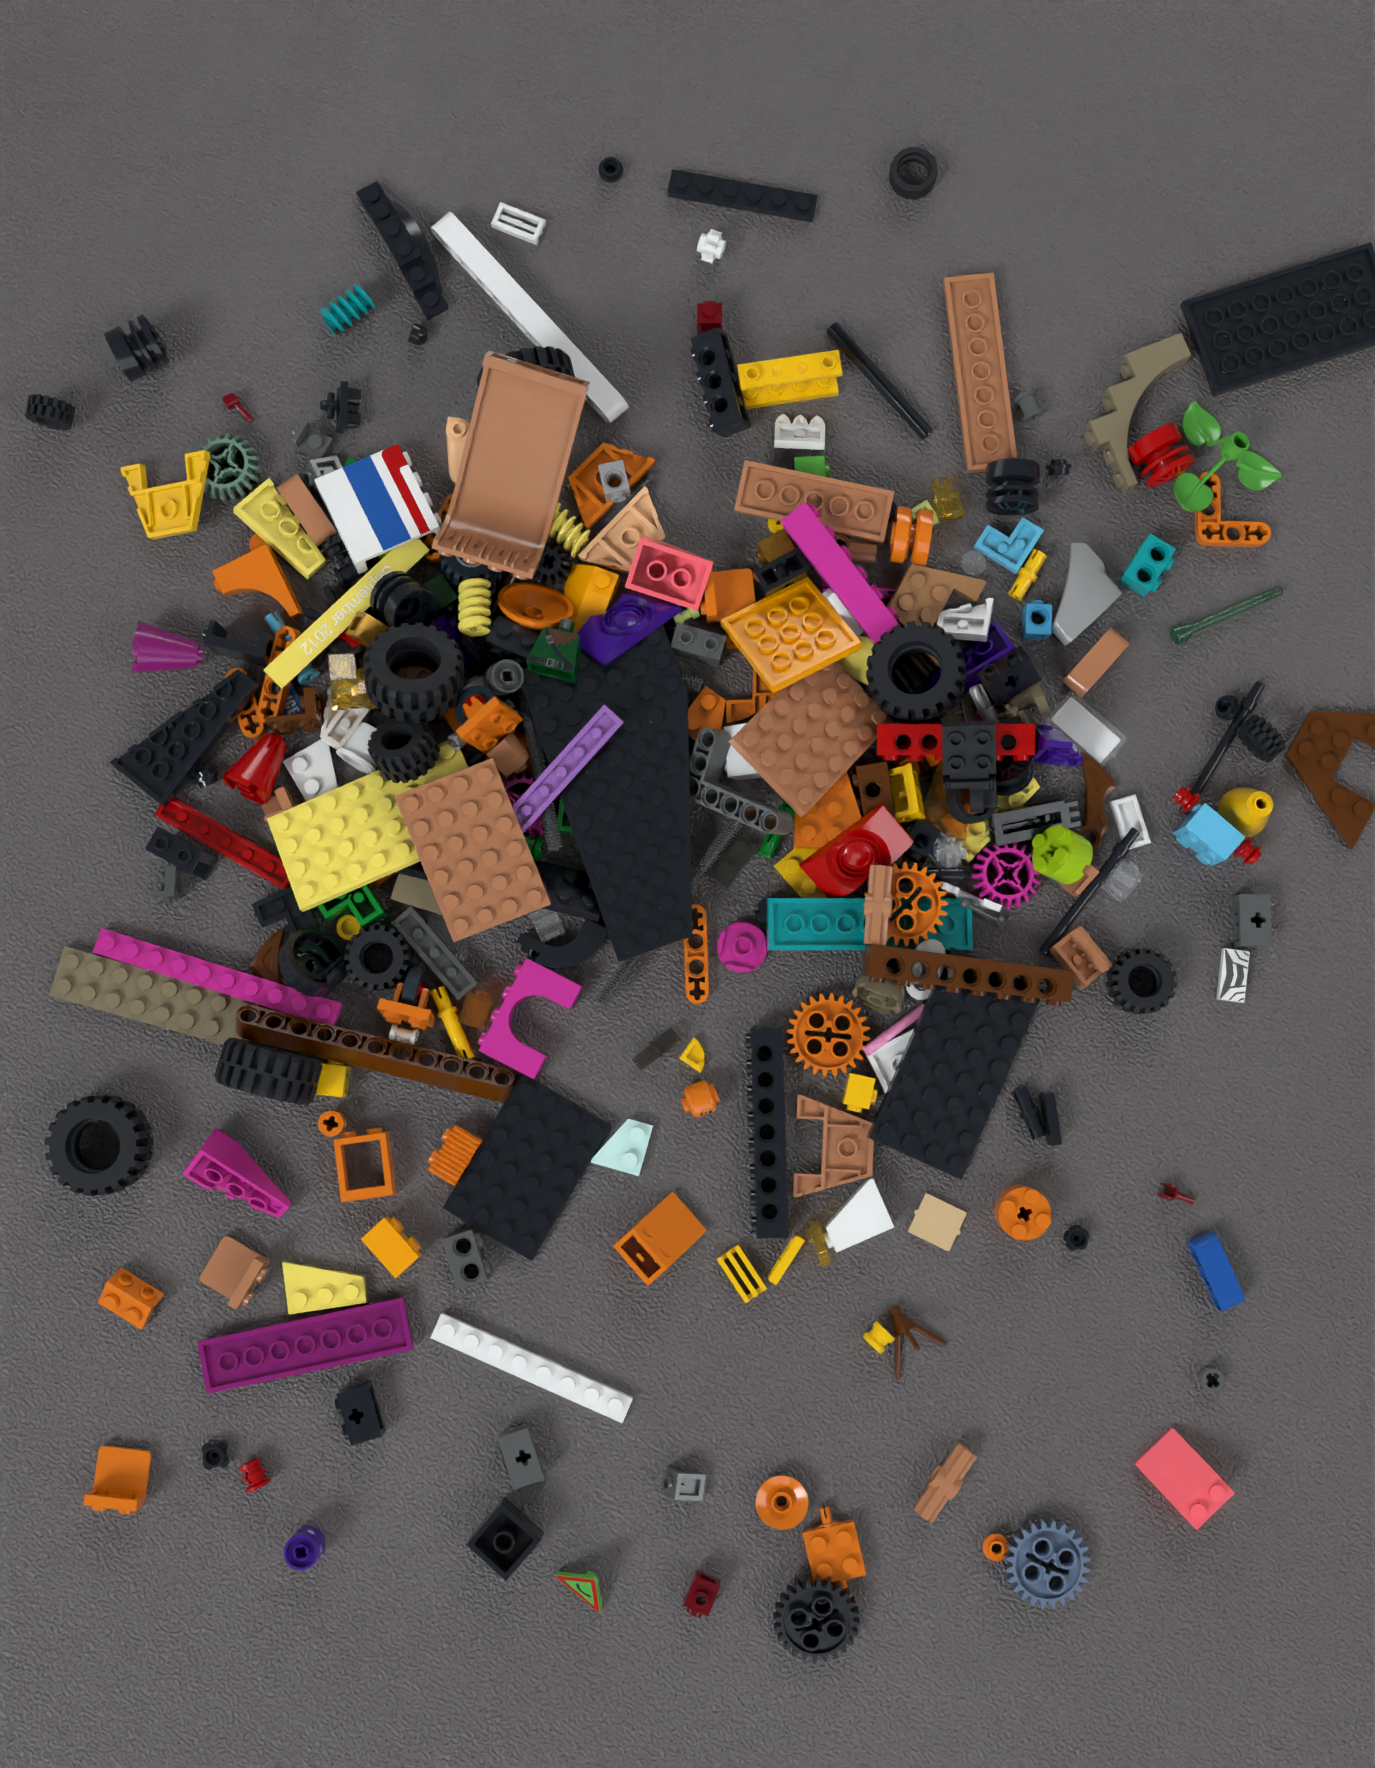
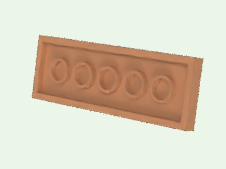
(843, 505)

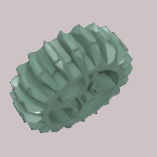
(245, 476)

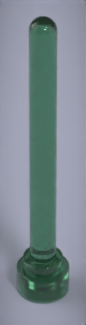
(1181, 632)

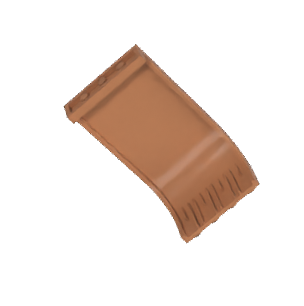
(512, 465)

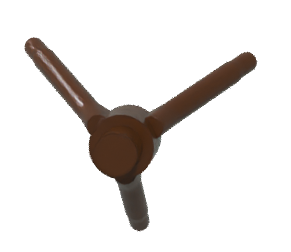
(903, 1325)

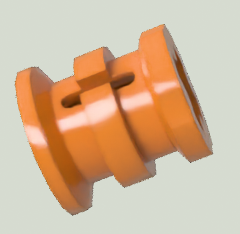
(325, 1128)

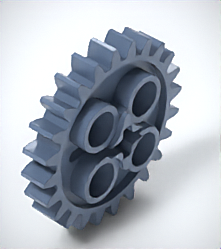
(1037, 1584)

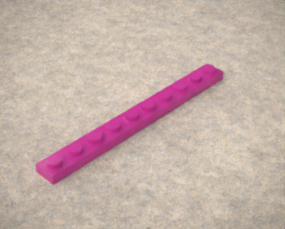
(216, 977)

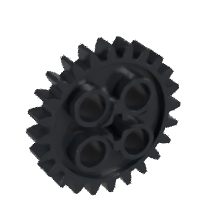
(816, 1618)

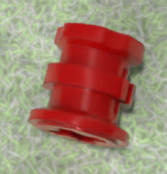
(253, 1475)

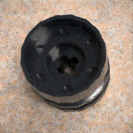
(137, 348)
(1012, 487)
(402, 599)

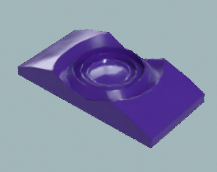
(624, 625)

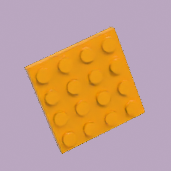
(790, 634)

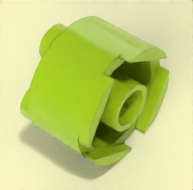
(1061, 854)

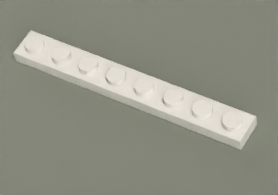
(532, 1367)

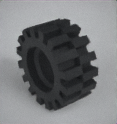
(50, 412)
(1261, 738)

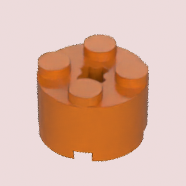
(1036, 1219)

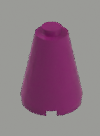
(163, 650)

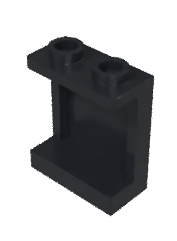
(215, 639)
(181, 853)

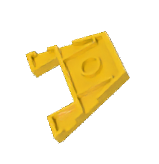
(170, 507)

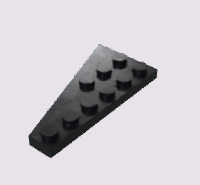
(181, 743)

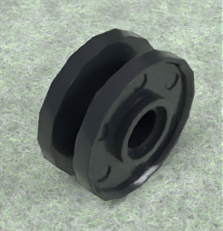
(1012, 775)

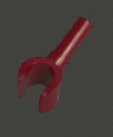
(231, 401)
(1173, 1193)

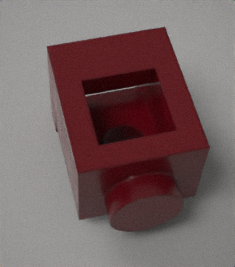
(708, 313)
(701, 1585)

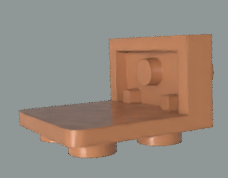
(235, 1271)

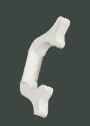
(956, 892)

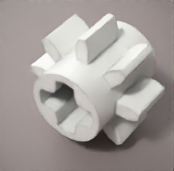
(711, 246)

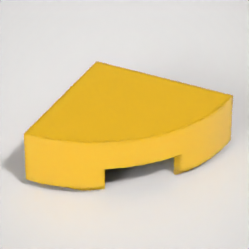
(694, 1055)

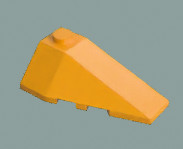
(590, 592)

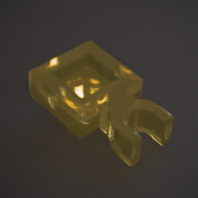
(947, 504)
(815, 1235)

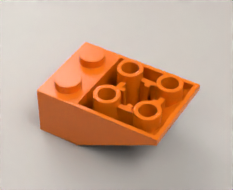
(659, 1238)

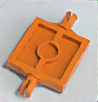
(834, 1550)

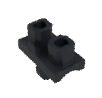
(345, 396)

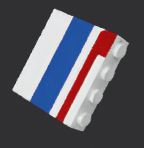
(377, 504)

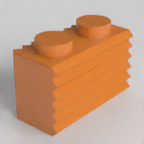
(454, 1154)

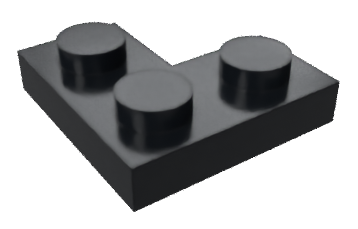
(284, 906)

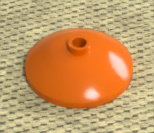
(534, 605)

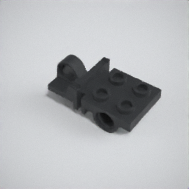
(971, 761)

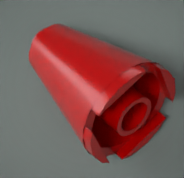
(258, 768)

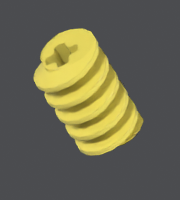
(568, 533)
(474, 607)

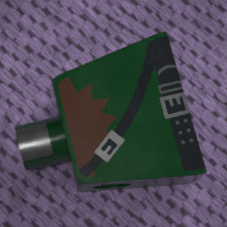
(556, 652)

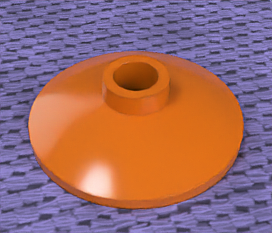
(786, 1515)

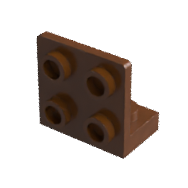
(311, 721)

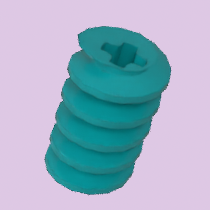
(346, 309)

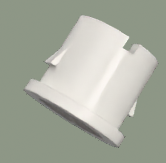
(356, 749)

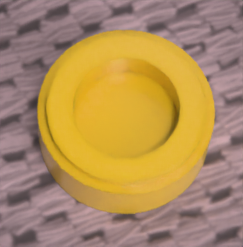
(348, 926)

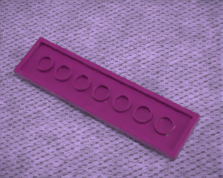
(305, 1345)

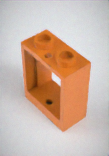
(387, 1160)

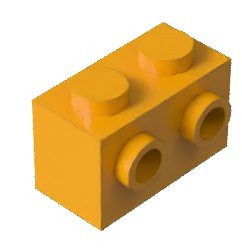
(392, 1246)

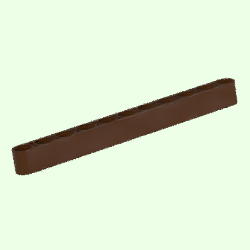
(374, 1053)

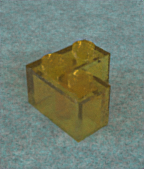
(347, 683)

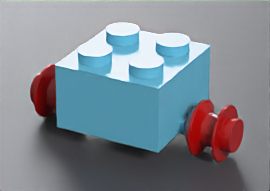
(1210, 833)

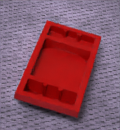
(846, 859)

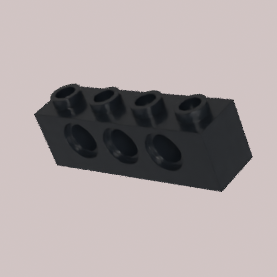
(735, 417)

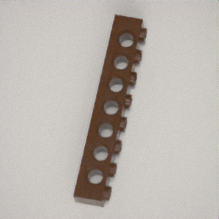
(1058, 981)

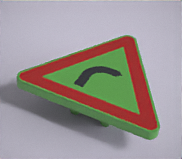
(584, 1586)

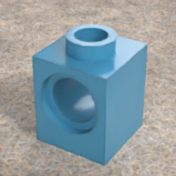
(1036, 631)

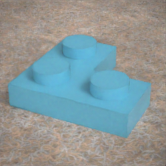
(1011, 550)

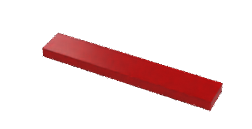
(224, 841)

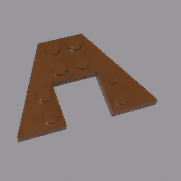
(1317, 756)

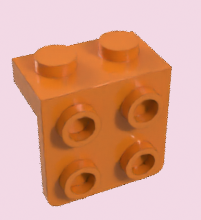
(727, 593)
(120, 1479)

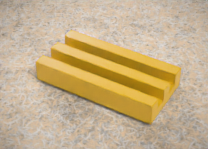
(785, 1258)
(753, 1292)

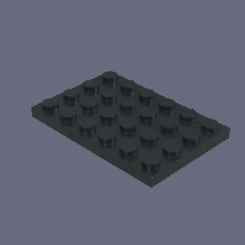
(527, 1166)

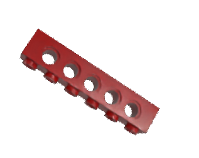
(888, 733)

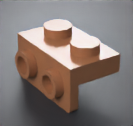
(1080, 954)

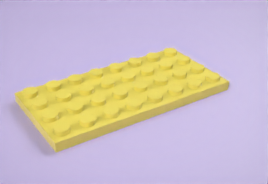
(350, 834)

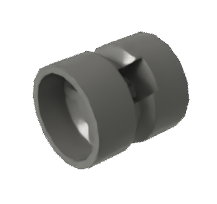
(503, 677)

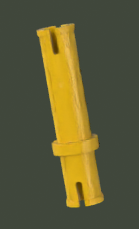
(450, 1020)

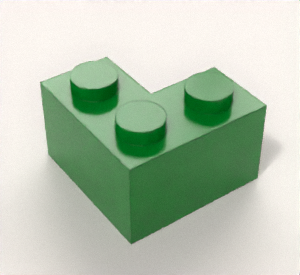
(362, 903)

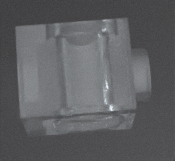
(1122, 880)
(547, 924)

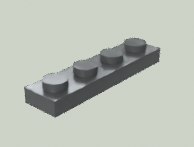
(435, 953)

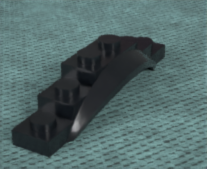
(407, 248)

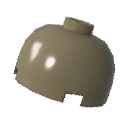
(880, 996)

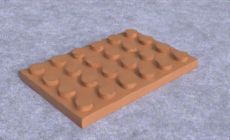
(810, 735)
(473, 849)

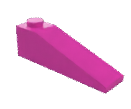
(228, 1167)

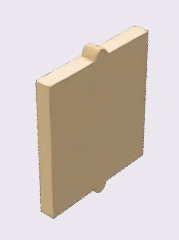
(937, 1222)

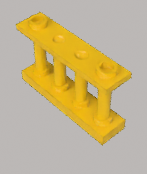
(790, 379)

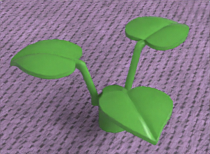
(1202, 428)

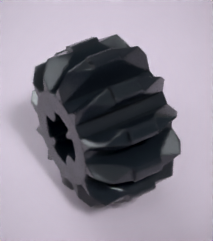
(559, 563)

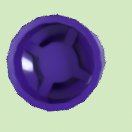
(304, 1548)

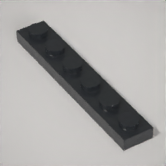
(742, 195)

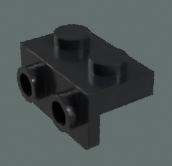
(510, 641)

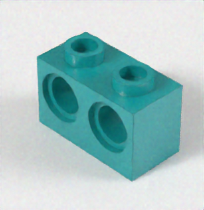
(1146, 564)

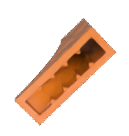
(259, 573)

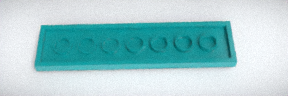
(840, 924)

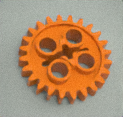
(921, 920)
(826, 1058)

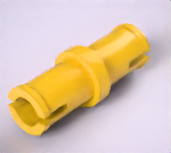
(1027, 575)

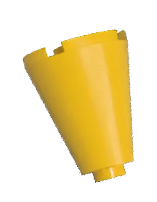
(1246, 809)

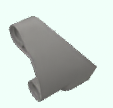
(1085, 595)

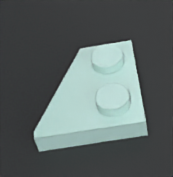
(625, 1148)

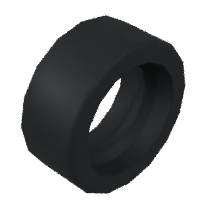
(918, 155)
(957, 811)

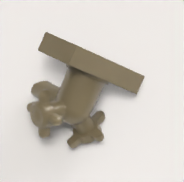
(1026, 699)

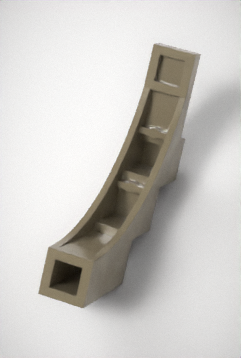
(1141, 370)

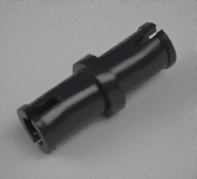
(1029, 1113)

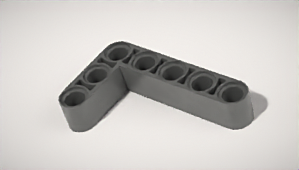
(704, 774)

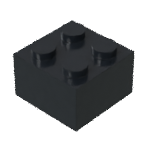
(505, 1538)

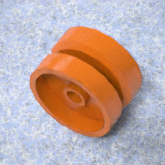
(909, 535)

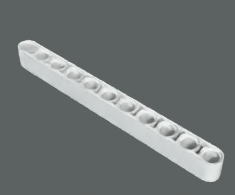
(525, 311)

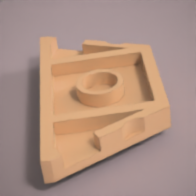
(619, 539)

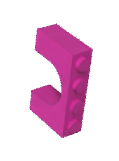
(500, 1039)

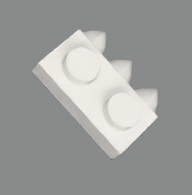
(799, 433)

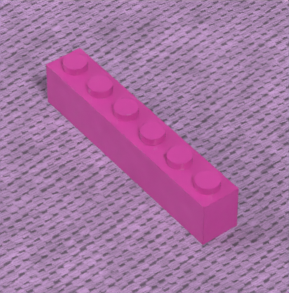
(839, 572)

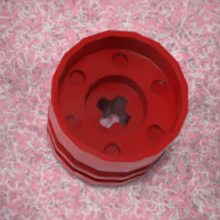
(1163, 459)

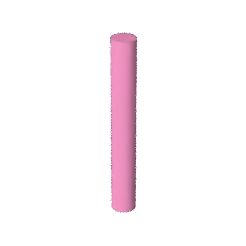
(894, 1030)

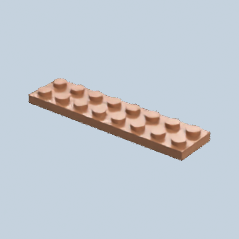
(979, 370)

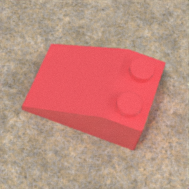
(668, 573)
(1184, 1478)

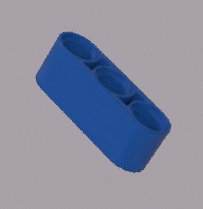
(1216, 1271)

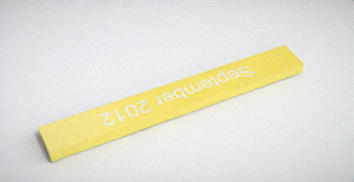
(340, 614)

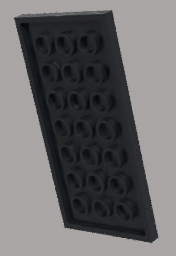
(1285, 319)
(951, 1074)

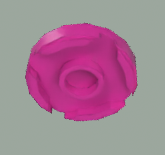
(742, 947)

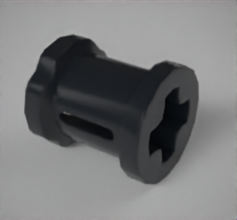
(347, 574)

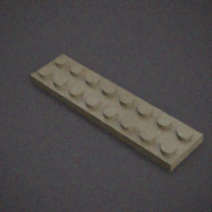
(145, 996)

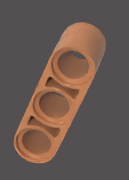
(306, 510)
(1096, 662)

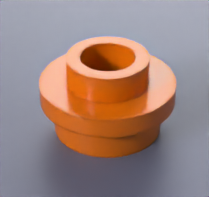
(989, 1541)

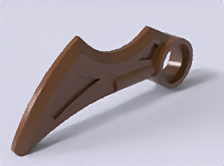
(1097, 786)
(266, 960)

